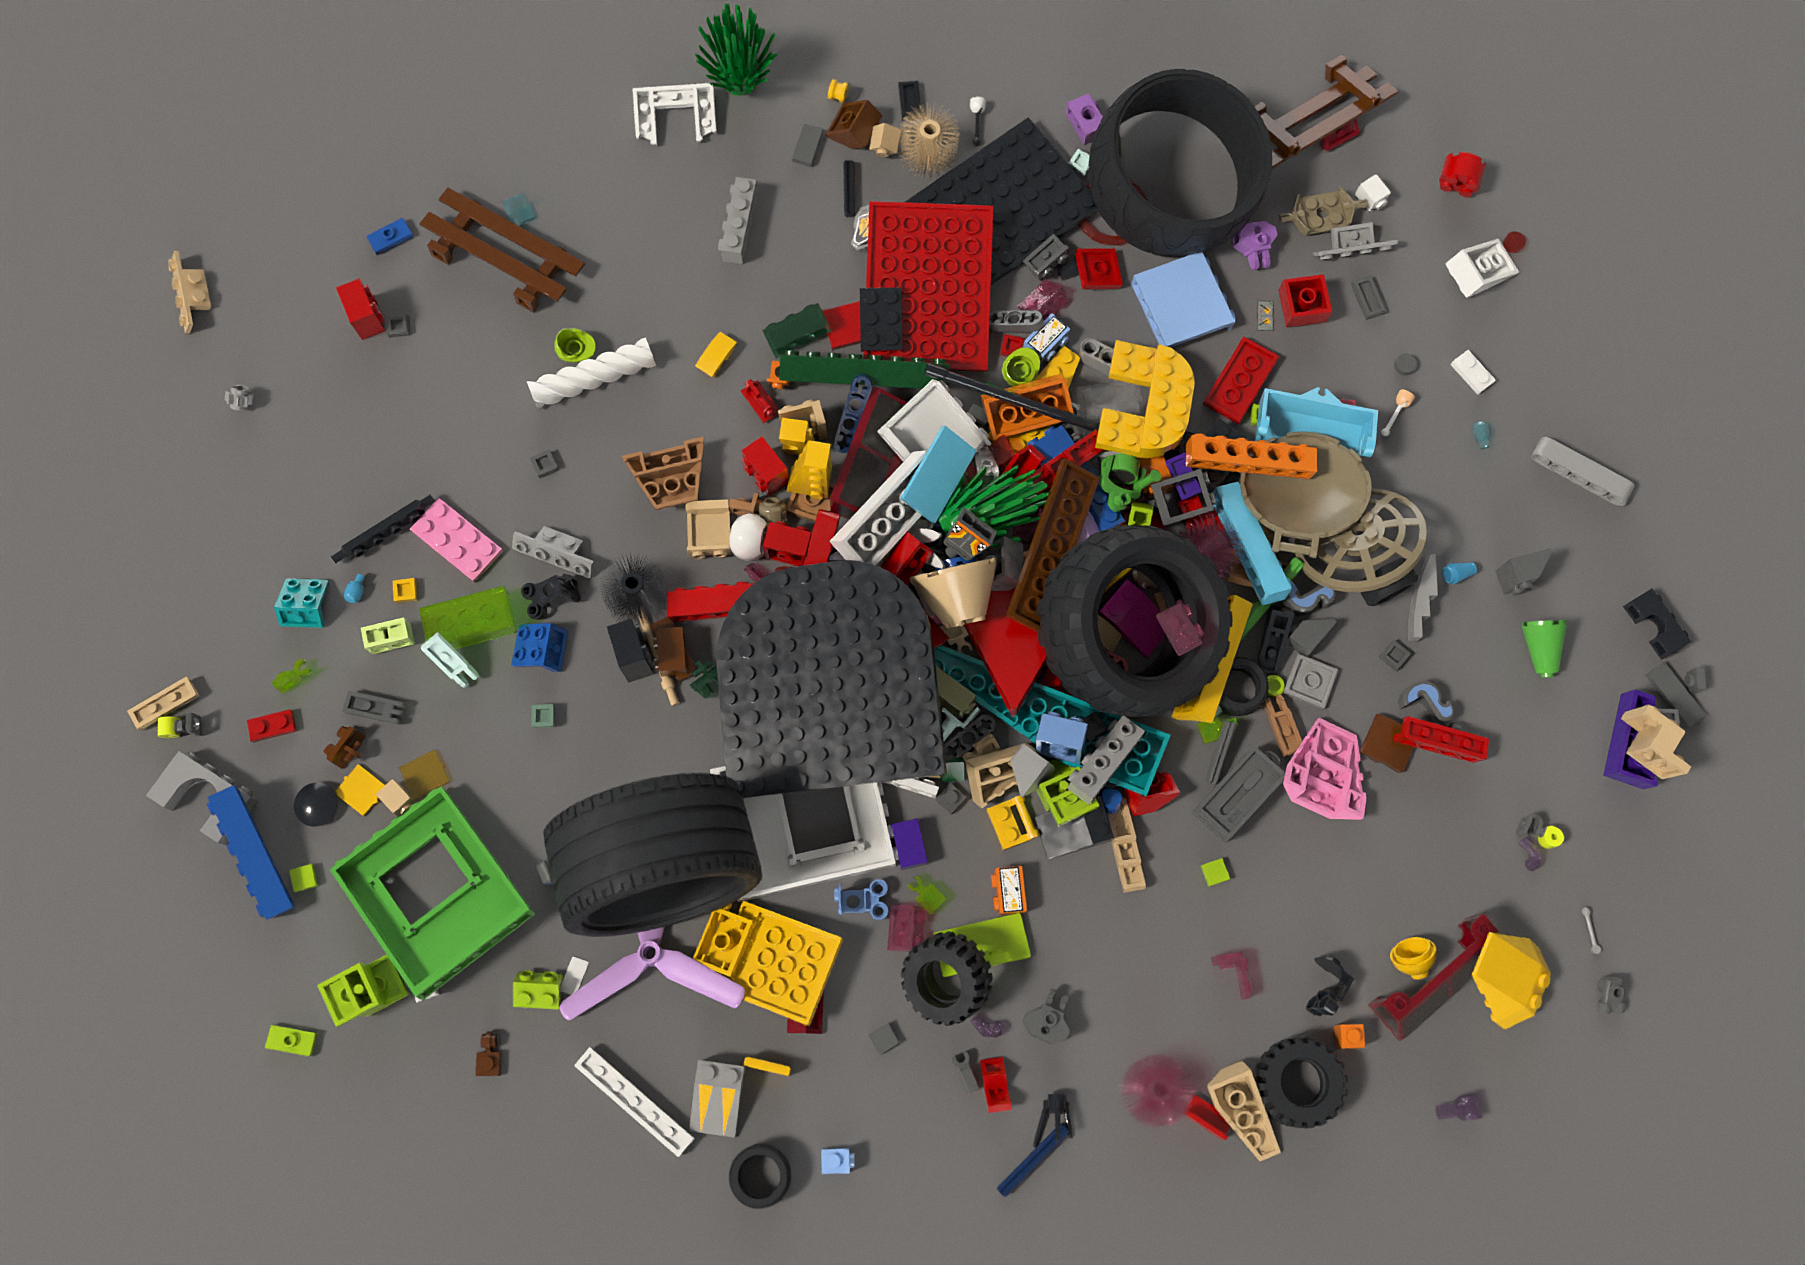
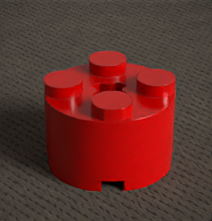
(1462, 173)

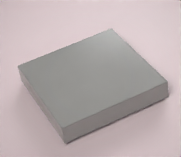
(1310, 681)

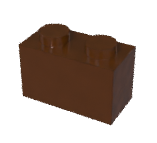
(671, 651)

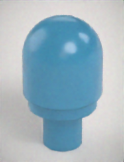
(354, 589)

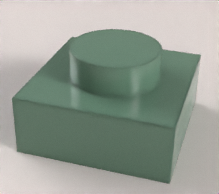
(543, 716)

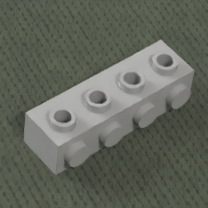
(739, 220)
(1105, 760)

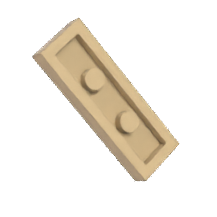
(163, 703)

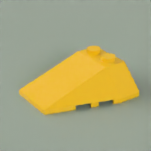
(1511, 978)

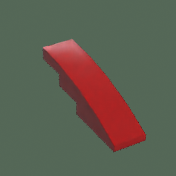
(1077, 453)

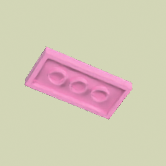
(456, 540)

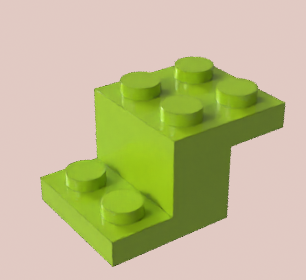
(1058, 799)
(362, 990)

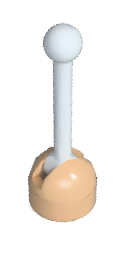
(1403, 399)

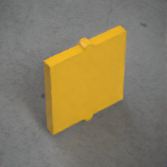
(360, 790)

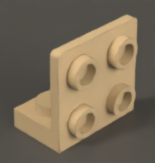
(807, 411)

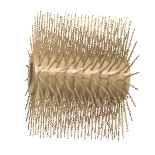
(928, 140)

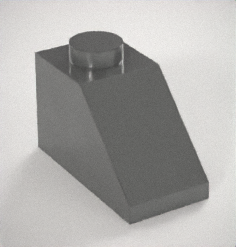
(1308, 634)

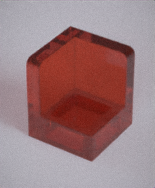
(1002, 451)

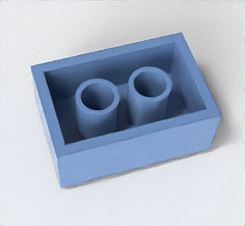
(1061, 737)

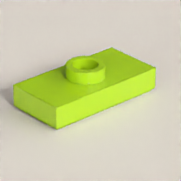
(291, 1040)

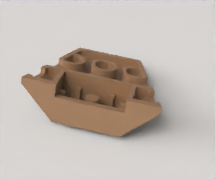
(670, 474)

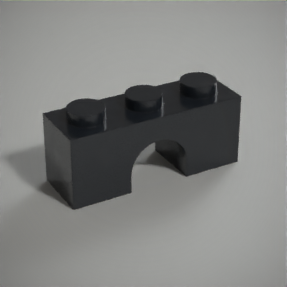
(1670, 634)

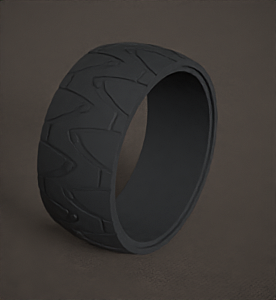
(1224, 113)

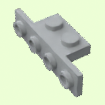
(1353, 238)
(555, 549)

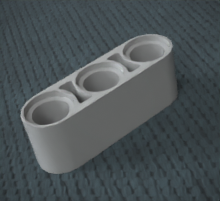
(1096, 358)

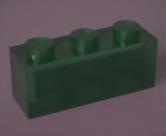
(796, 330)

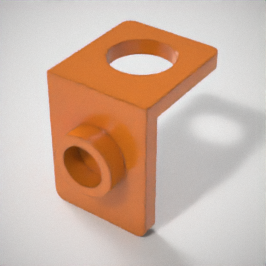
(774, 380)

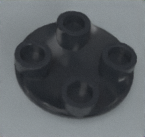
(316, 804)

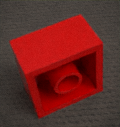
(1305, 300)
(361, 308)
(764, 466)
(786, 543)

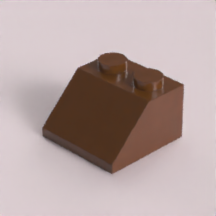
(854, 124)

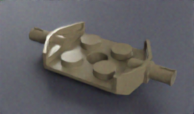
(1336, 205)

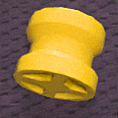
(838, 91)

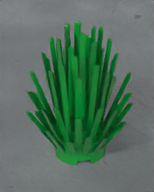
(736, 57)
(996, 503)

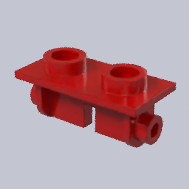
(759, 400)

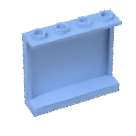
(1183, 300)

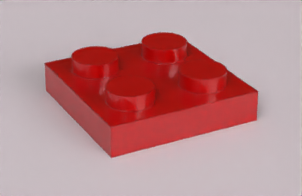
(1098, 268)

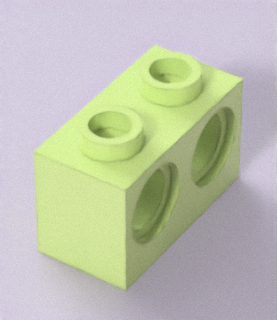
(387, 636)

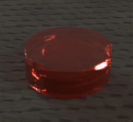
(1514, 242)

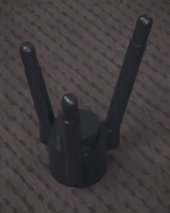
(1056, 1104)

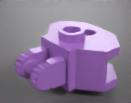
(1255, 240)

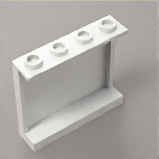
(922, 417)

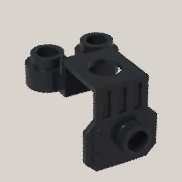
(563, 586)
(1326, 1000)

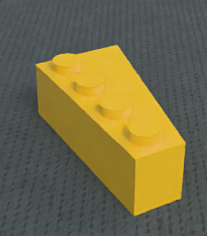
(812, 471)

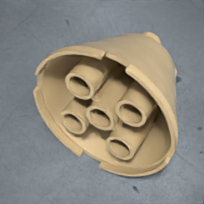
(958, 591)

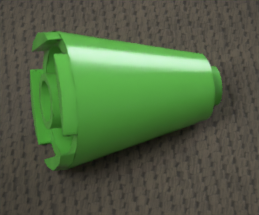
(1545, 644)

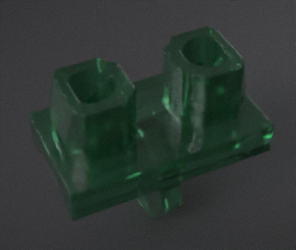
(701, 684)

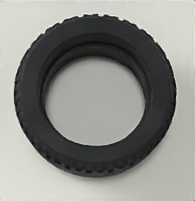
(1388, 592)
(1261, 684)
(735, 1181)

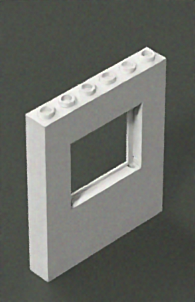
(777, 853)

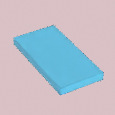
(938, 474)

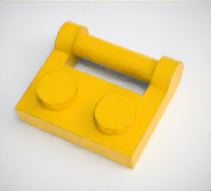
(1006, 826)

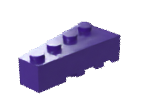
(1618, 763)

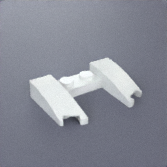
(678, 96)

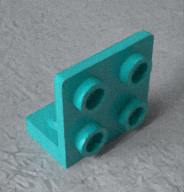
(301, 603)

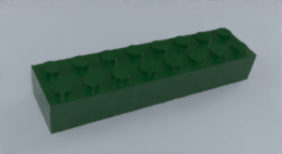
(843, 370)

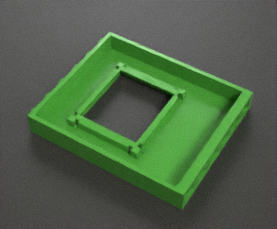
(459, 926)

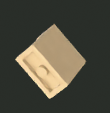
(708, 528)

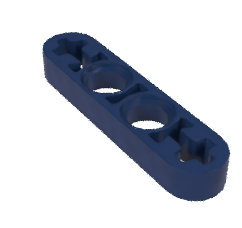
(849, 412)

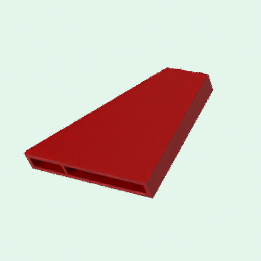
(1008, 651)

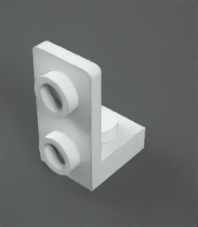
(985, 458)

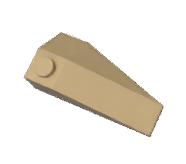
(1241, 1105)

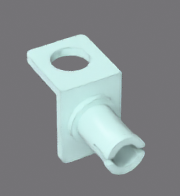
(951, 722)

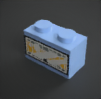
(1048, 338)

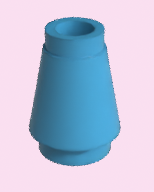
(1458, 571)

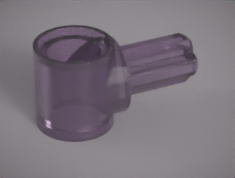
(1464, 1108)

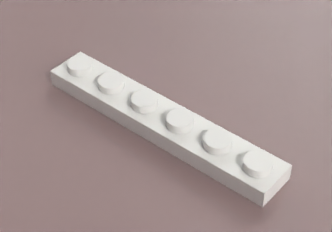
(634, 1102)

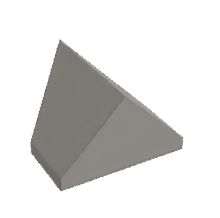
(1030, 769)

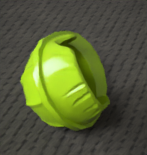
(574, 345)
(1021, 367)

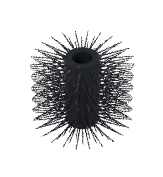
(634, 589)

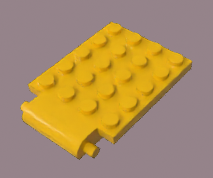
(770, 956)

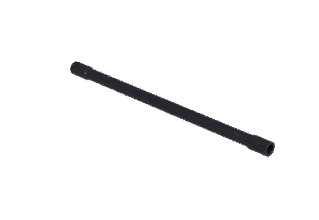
(944, 375)

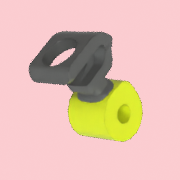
(172, 726)
(1547, 836)

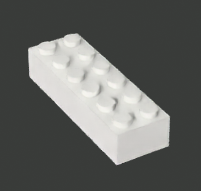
(881, 519)

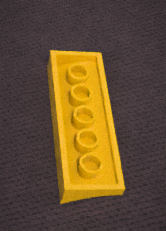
(1205, 704)

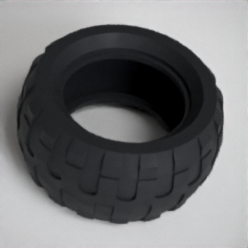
(1071, 620)

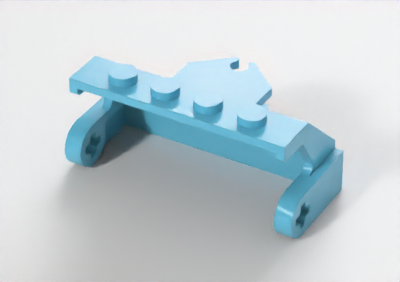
(1310, 412)

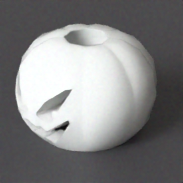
(748, 537)

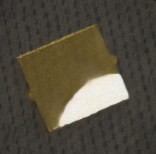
(424, 774)

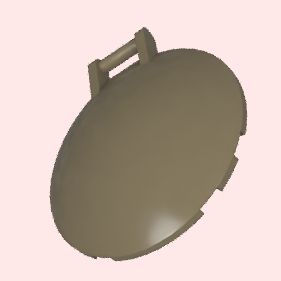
(1312, 506)

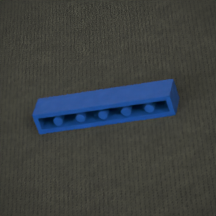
(250, 851)

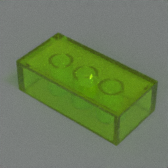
(471, 618)

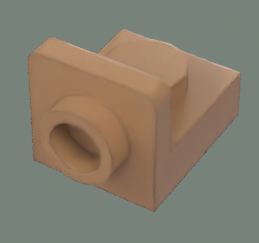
(742, 506)

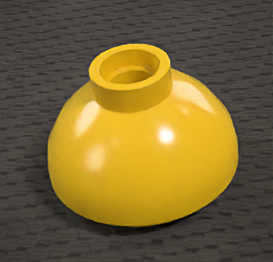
(1414, 956)

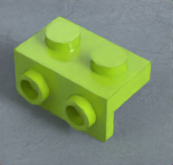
(537, 990)

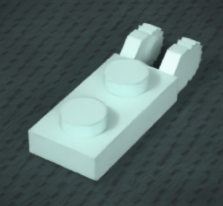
(448, 659)

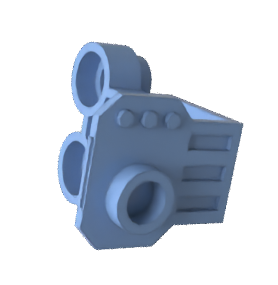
(868, 900)

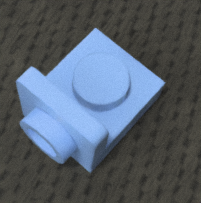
(837, 1161)

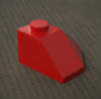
(1160, 793)

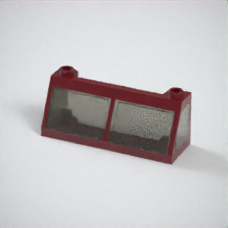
(869, 458)
(1405, 1013)

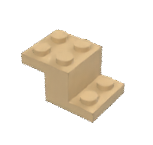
(1656, 742)

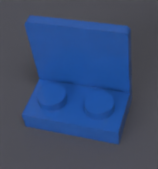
(540, 646)

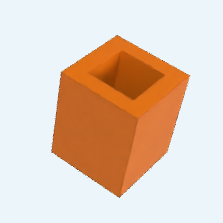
(1349, 1036)

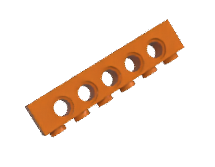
(1283, 466)

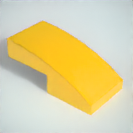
(716, 354)

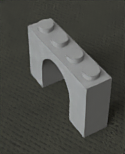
(184, 773)

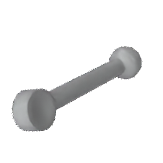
(1595, 949)

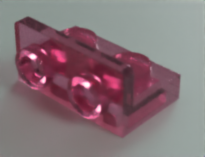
(905, 927)

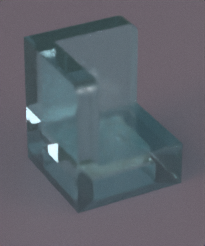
(518, 209)

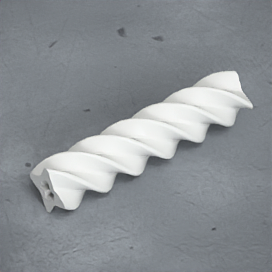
(591, 373)

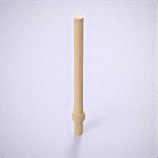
(667, 683)

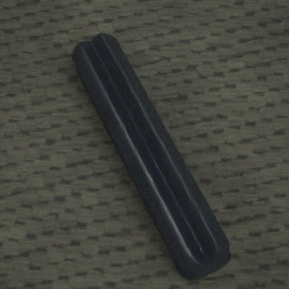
(849, 188)

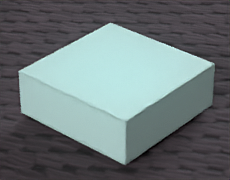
(1080, 162)

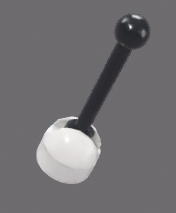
(977, 106)

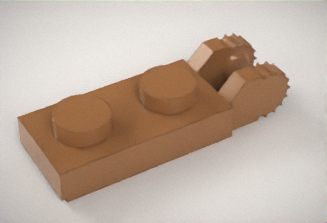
(1283, 726)

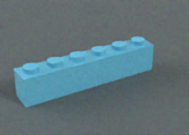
(1259, 560)

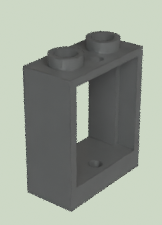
(1162, 503)

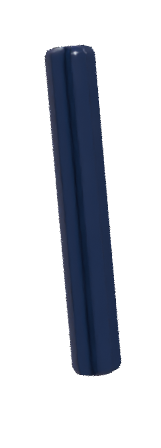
(1031, 1162)

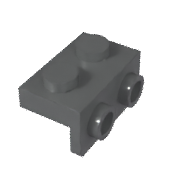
(1046, 257)

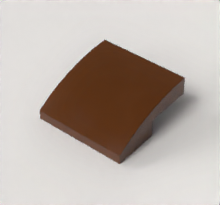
(1380, 745)

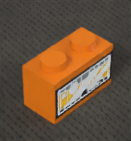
(1009, 890)

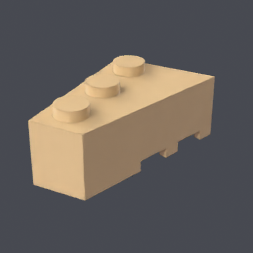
(991, 774)

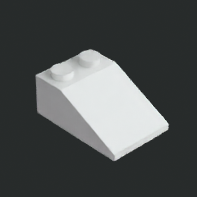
(1481, 267)

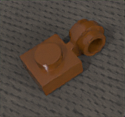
(488, 1062)

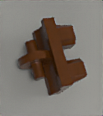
(346, 748)

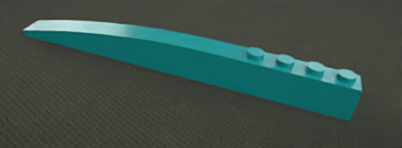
(1135, 771)

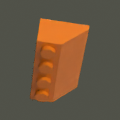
(1010, 419)

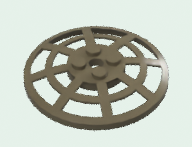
(1361, 545)

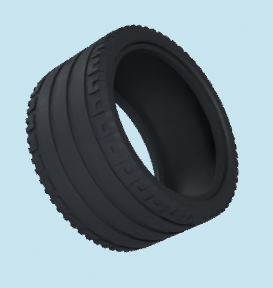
(651, 854)

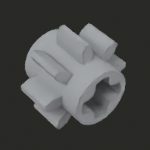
(239, 397)

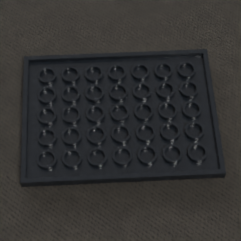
(1029, 191)

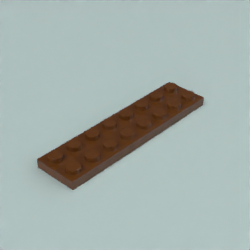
(1054, 537)

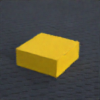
(405, 590)

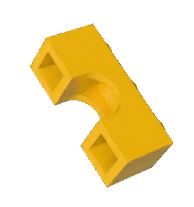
(794, 435)

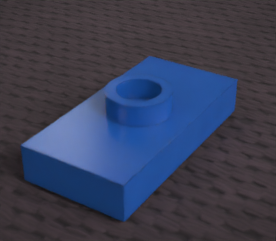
(389, 236)

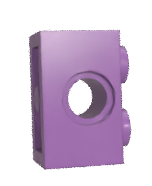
(1078, 110)

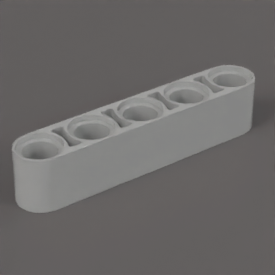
(1582, 471)

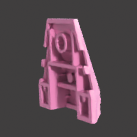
(1327, 773)

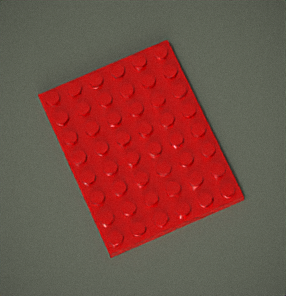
(944, 276)

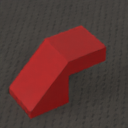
(995, 1084)

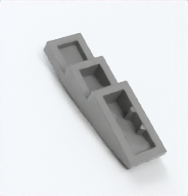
(1424, 592)

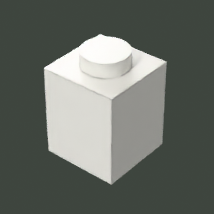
(1375, 193)

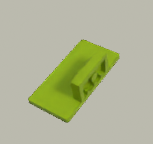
(999, 938)

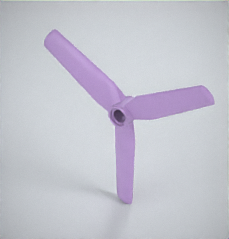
(671, 963)

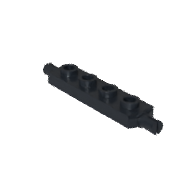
(380, 531)

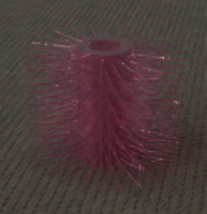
(1213, 545)
(1168, 1093)

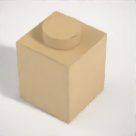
(884, 140)
(395, 798)

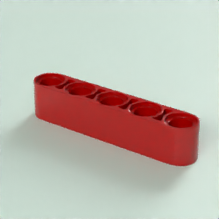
(823, 531)

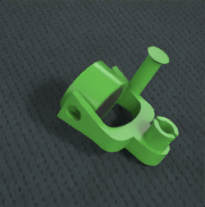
(1124, 470)

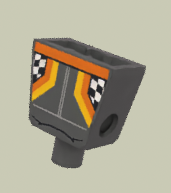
(968, 536)

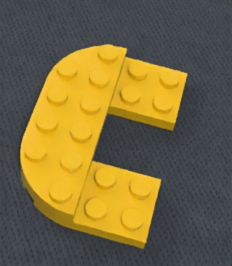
(1167, 405)

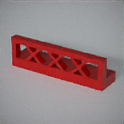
(1442, 740)

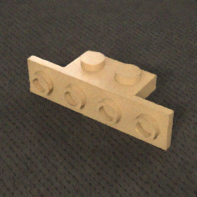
(191, 291)

